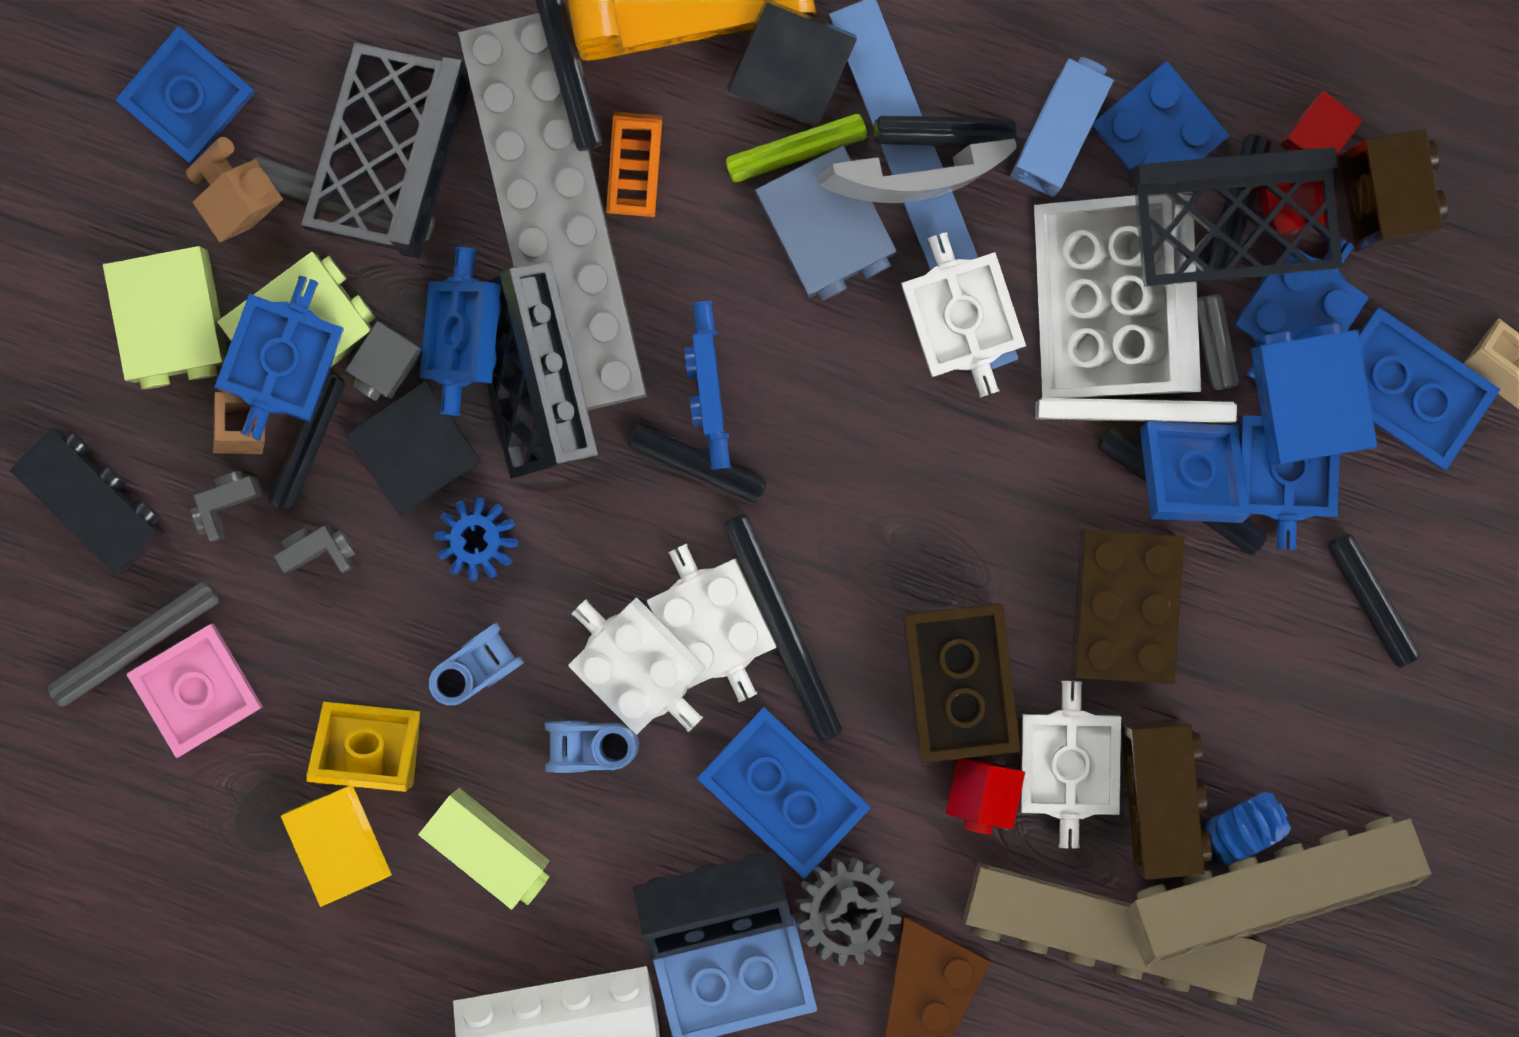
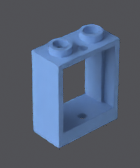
(1062, 126)

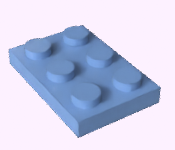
(736, 984)

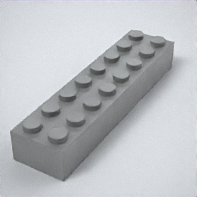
(552, 200)

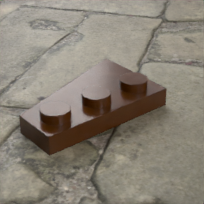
(931, 983)

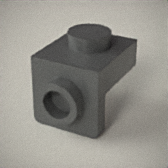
(229, 491)
(304, 547)

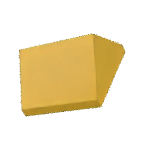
(365, 747)
(336, 845)

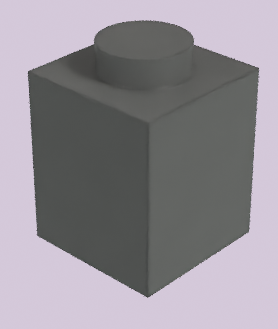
(383, 362)

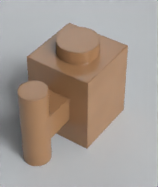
(235, 196)
(228, 421)

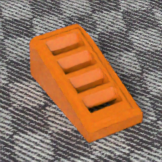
(631, 206)

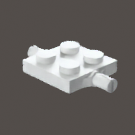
(963, 314)
(715, 620)
(636, 666)
(1070, 764)

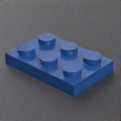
(1420, 390)
(784, 792)

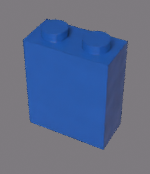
(1313, 394)

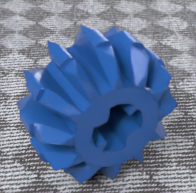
(492, 536)
(1247, 828)

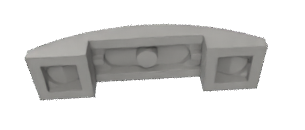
(865, 180)

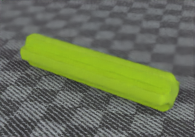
(796, 148)

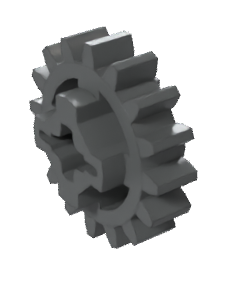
(853, 930)

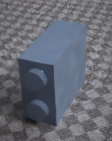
(824, 231)

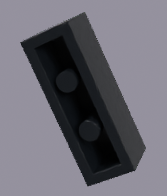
(88, 499)
(712, 905)

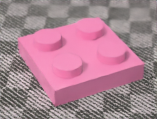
(194, 690)

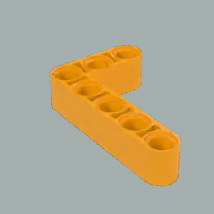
(632, 26)

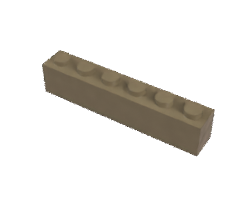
(1277, 891)
(1098, 929)

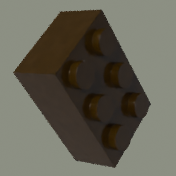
(1393, 190)
(1127, 606)
(961, 682)
(1165, 798)

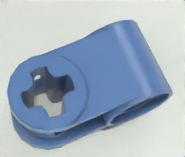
(476, 665)
(586, 746)

